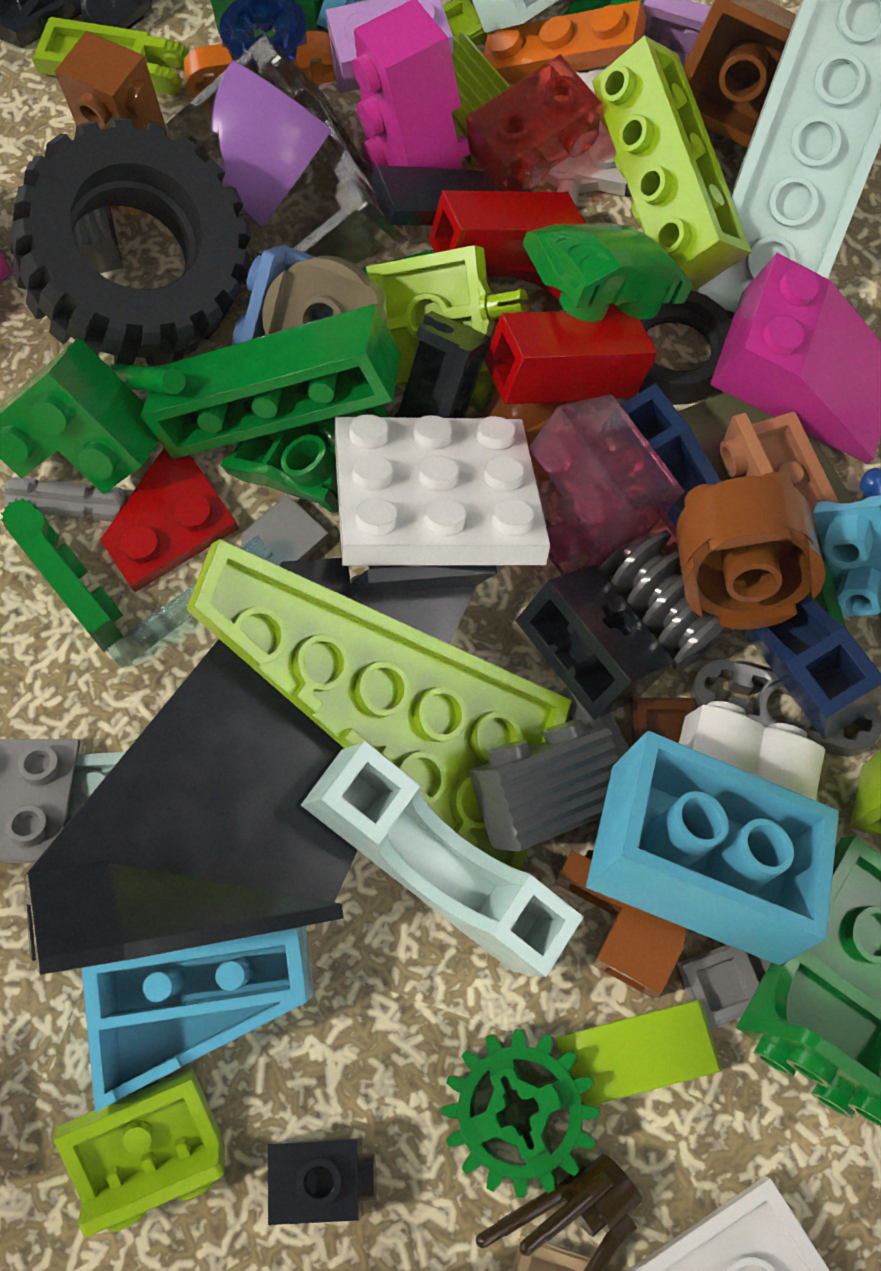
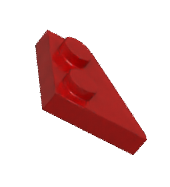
(166, 521)

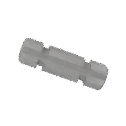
(66, 498)

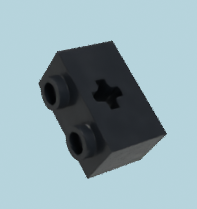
(593, 640)

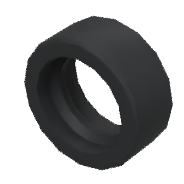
(708, 319)

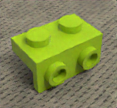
(142, 1153)

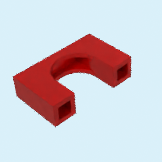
(541, 353)

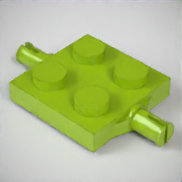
(444, 283)

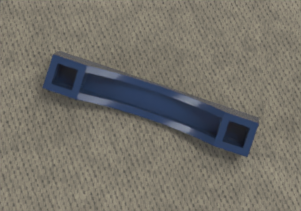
(809, 651)

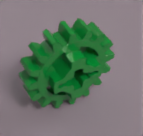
(533, 1145)

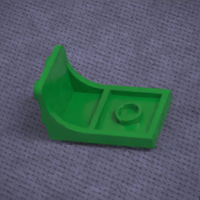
(825, 1004)

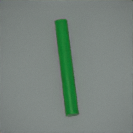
(150, 378)

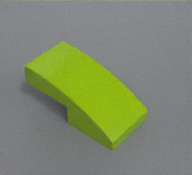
(643, 1052)

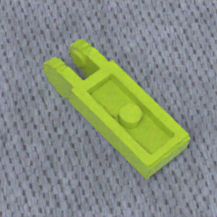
(62, 35)

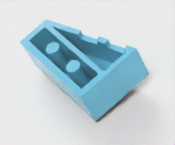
(183, 1003)

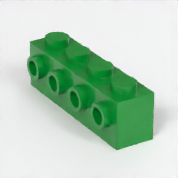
(277, 383)

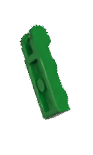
(62, 571)

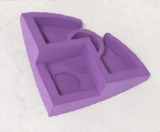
(262, 140)

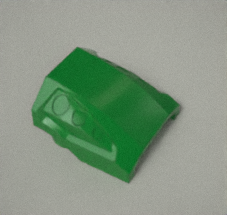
(606, 266)
(295, 460)

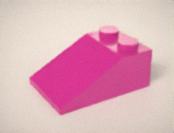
(807, 353)

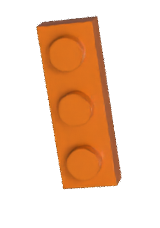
(582, 38)

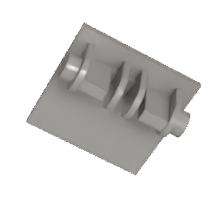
(34, 794)

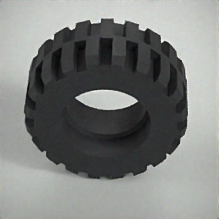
(142, 173)

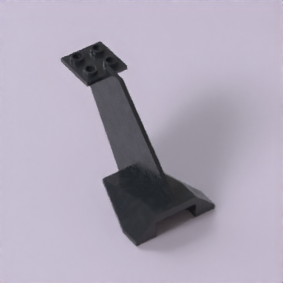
(204, 812)

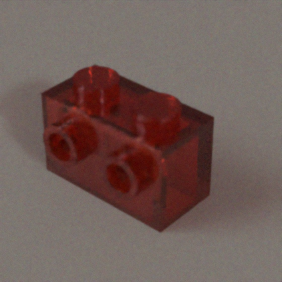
(534, 126)

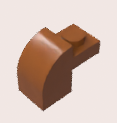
(638, 945)

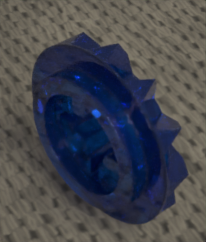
(244, 16)

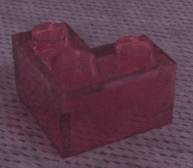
(607, 478)

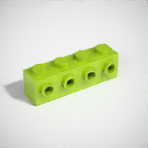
(669, 161)

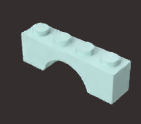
(394, 827)

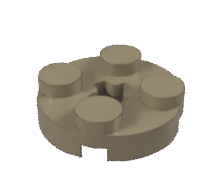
(314, 284)

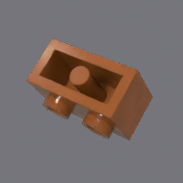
(108, 83)

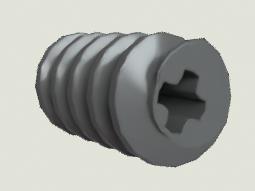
(659, 592)

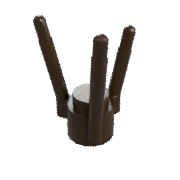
(594, 1197)

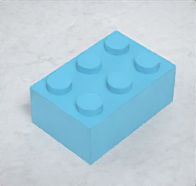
(715, 850)

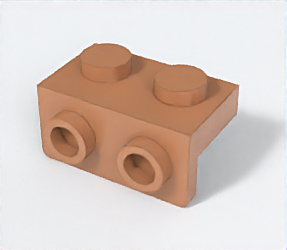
(776, 447)

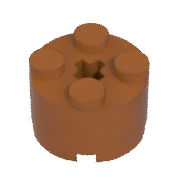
(748, 550)

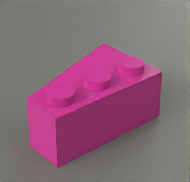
(407, 91)

